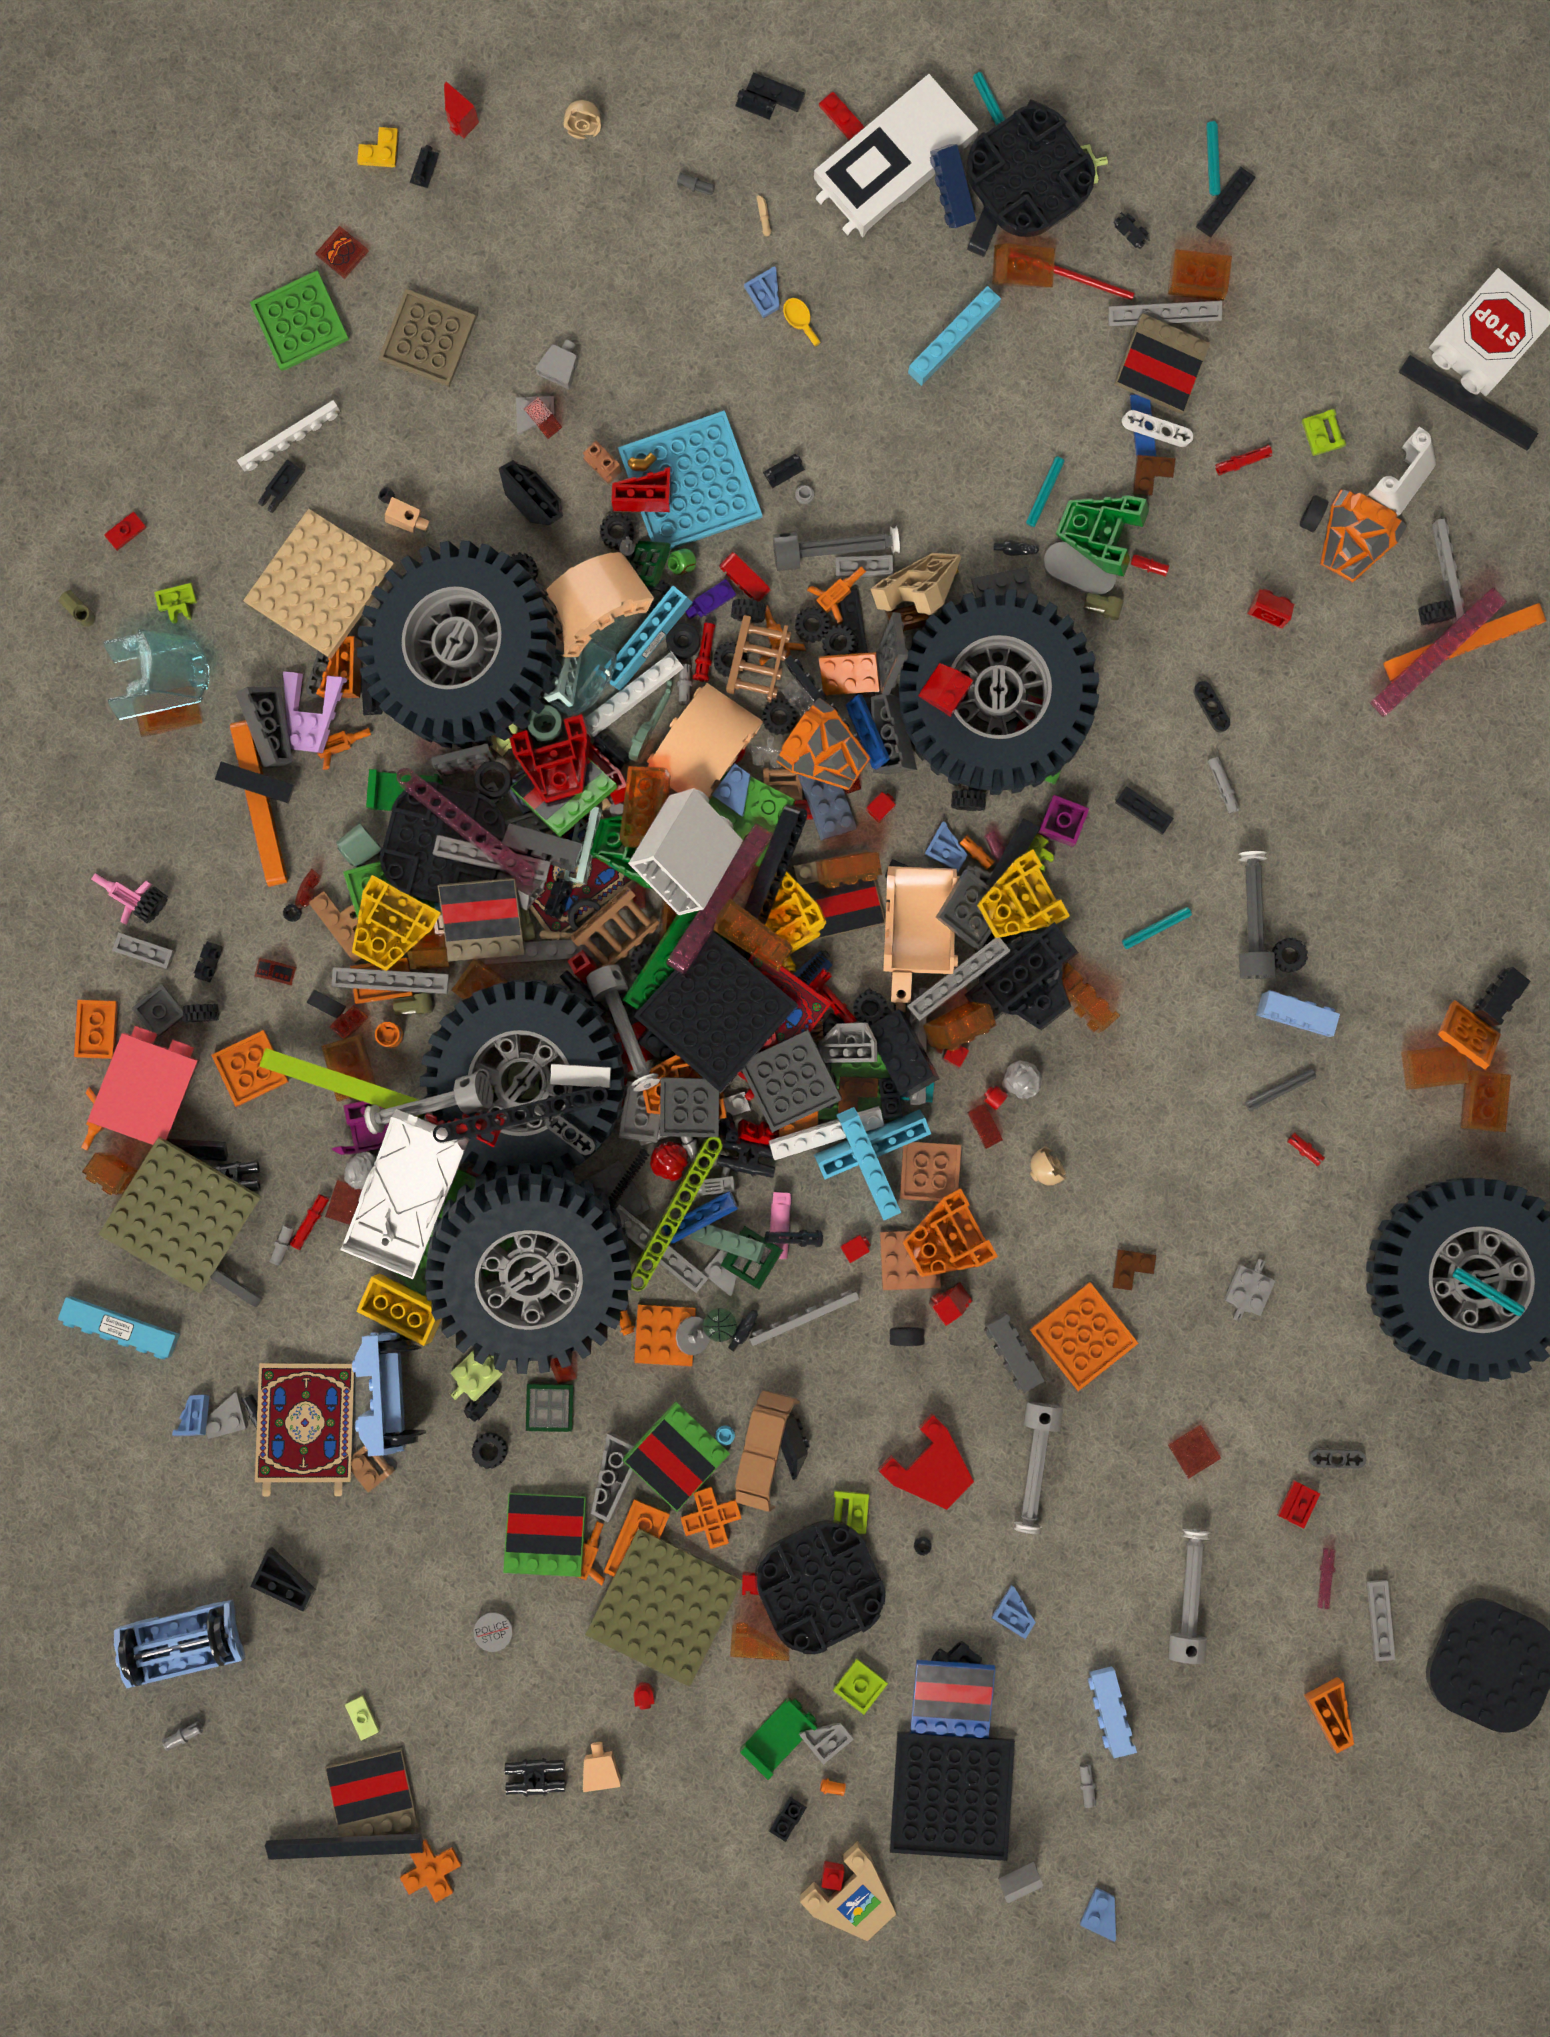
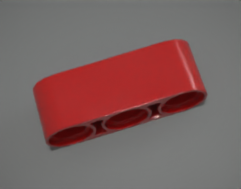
(744, 576)

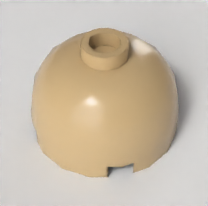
(582, 119)
(1046, 1168)

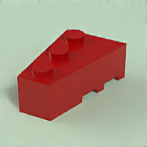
(644, 493)
(951, 1303)

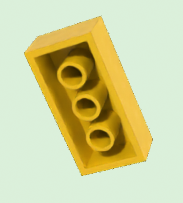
(399, 1309)

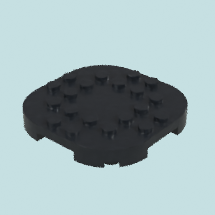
(1030, 171)
(411, 838)
(819, 1586)
(1491, 1665)

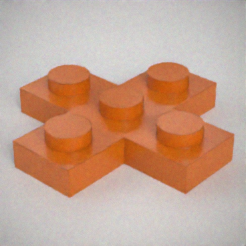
(710, 1517)
(431, 1872)

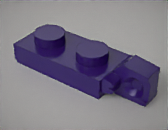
(711, 600)

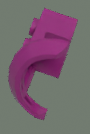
(362, 1137)

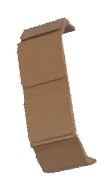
(762, 1449)

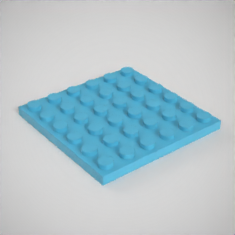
(707, 481)

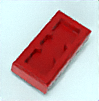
(125, 531)

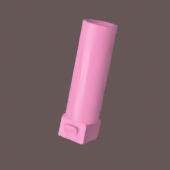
(781, 1218)

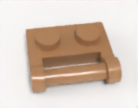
(790, 788)
(366, 1472)

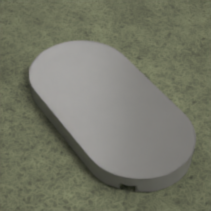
(1075, 570)

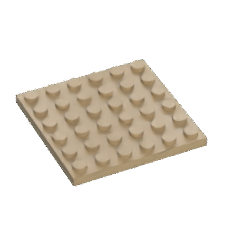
(319, 583)

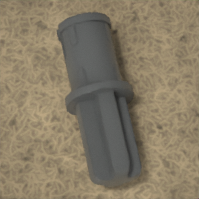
(695, 184)
(627, 548)

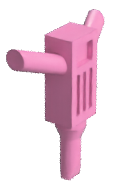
(123, 894)

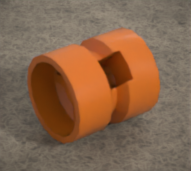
(389, 1034)

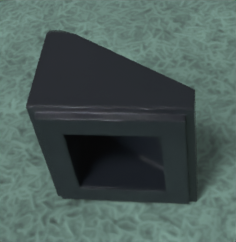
(830, 1022)

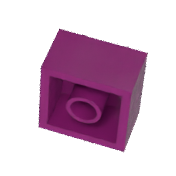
(1063, 821)

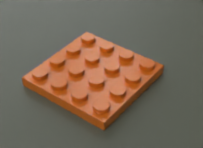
(1083, 1336)

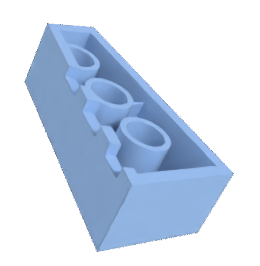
(1298, 1013)
(1111, 1712)

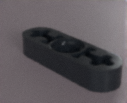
(1223, 716)

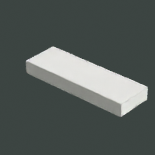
(580, 1075)

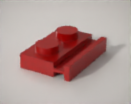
(1298, 1504)

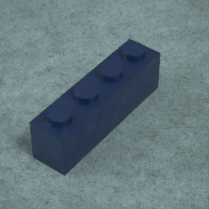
(952, 186)

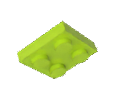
(860, 1686)

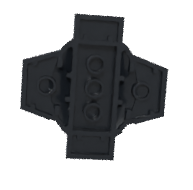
(1028, 977)

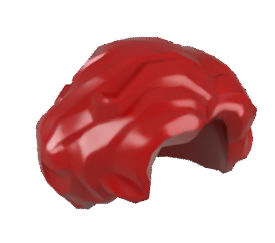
(669, 1160)

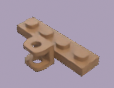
(339, 923)

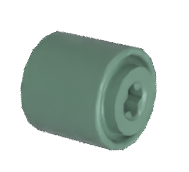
(550, 716)
(358, 846)

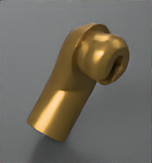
(641, 464)

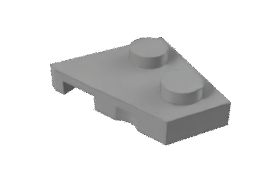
(524, 421)
(719, 1275)
(226, 1418)
(827, 1740)

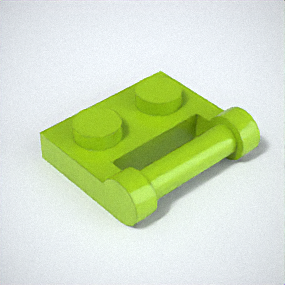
(1317, 433)
(856, 1509)

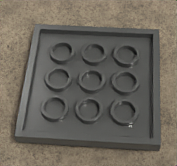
(791, 1080)

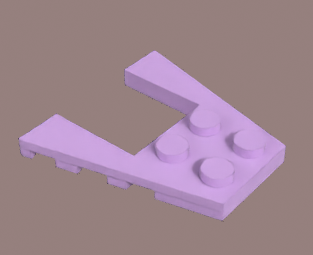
(305, 729)

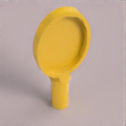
(799, 317)

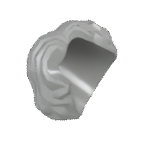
(1022, 1079)
(358, 1169)

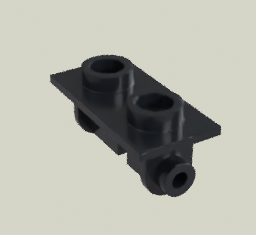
(755, 104)
(424, 167)
(1137, 234)
(784, 470)
(370, 705)
(605, 746)
(557, 906)
(206, 970)
(728, 1132)
(475, 1409)

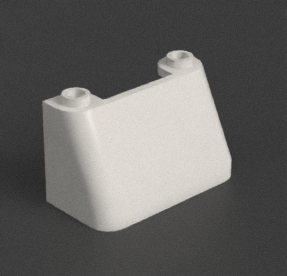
(1421, 458)

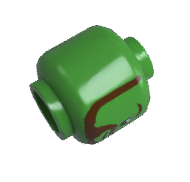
(682, 561)

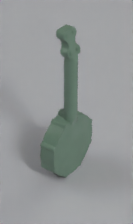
(642, 738)

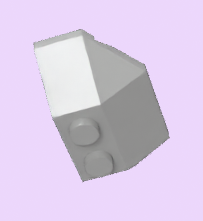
(849, 1044)

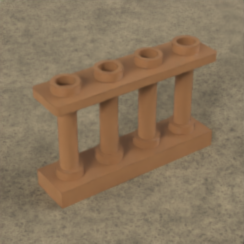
(744, 646)
(611, 911)

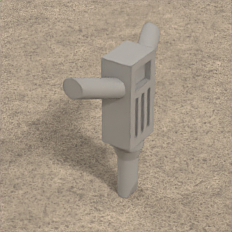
(718, 1185)

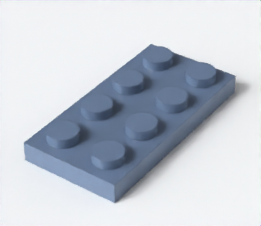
(828, 808)

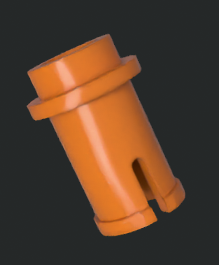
(625, 1323)
(832, 1787)

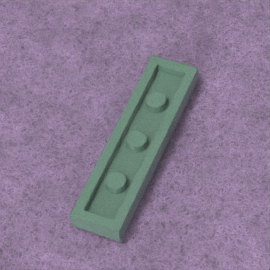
(729, 1242)

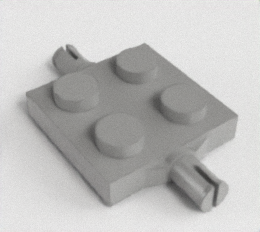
(1249, 1290)

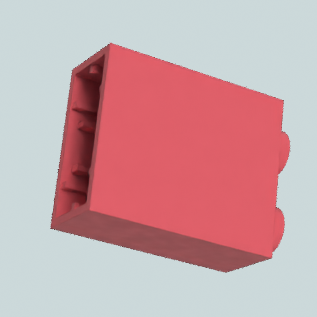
(144, 1086)

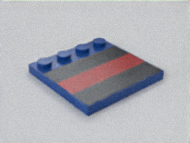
(952, 1699)

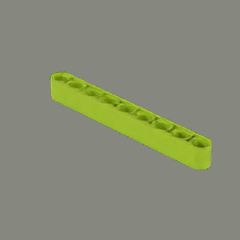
(334, 1080)
(683, 1207)

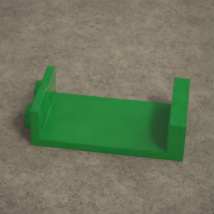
(385, 789)
(777, 1737)

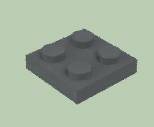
(159, 1010)

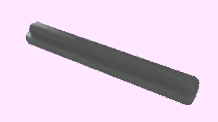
(1280, 1090)

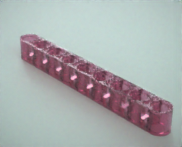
(1438, 652)
(461, 818)
(729, 885)

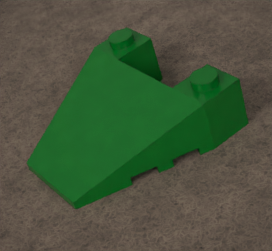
(1096, 526)
(612, 852)

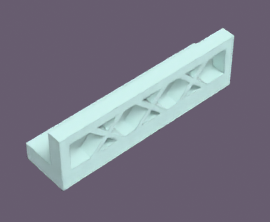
(562, 682)
(586, 858)

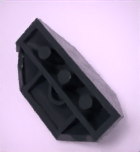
(530, 494)
(794, 1445)

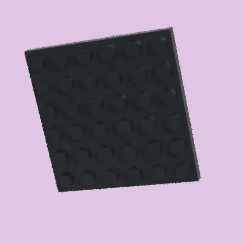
(716, 1012)
(952, 1796)

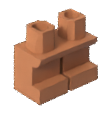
(602, 462)

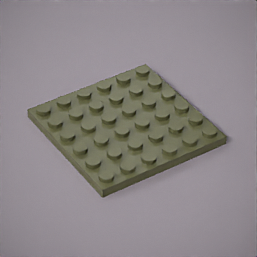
(179, 1215)
(664, 1607)

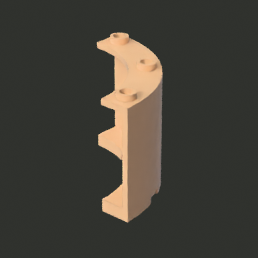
(593, 596)
(705, 741)
(912, 933)

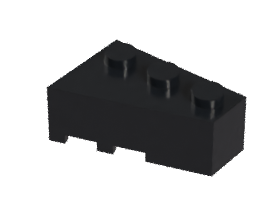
(1500, 996)
(282, 1581)

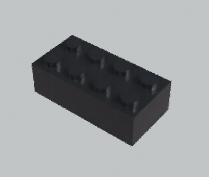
(903, 1054)

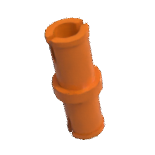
(976, 852)

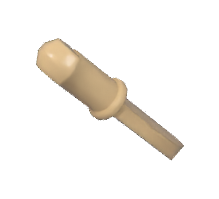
(764, 215)
(554, 935)

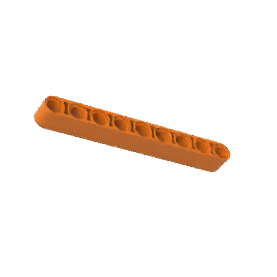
(1486, 634)
(259, 808)

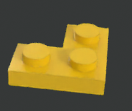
(383, 153)

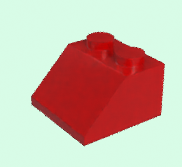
(459, 112)
(1271, 608)
(946, 688)

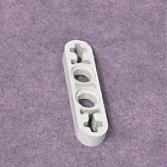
(1158, 424)

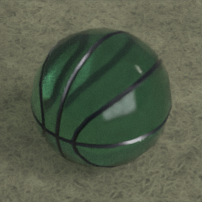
(719, 1325)

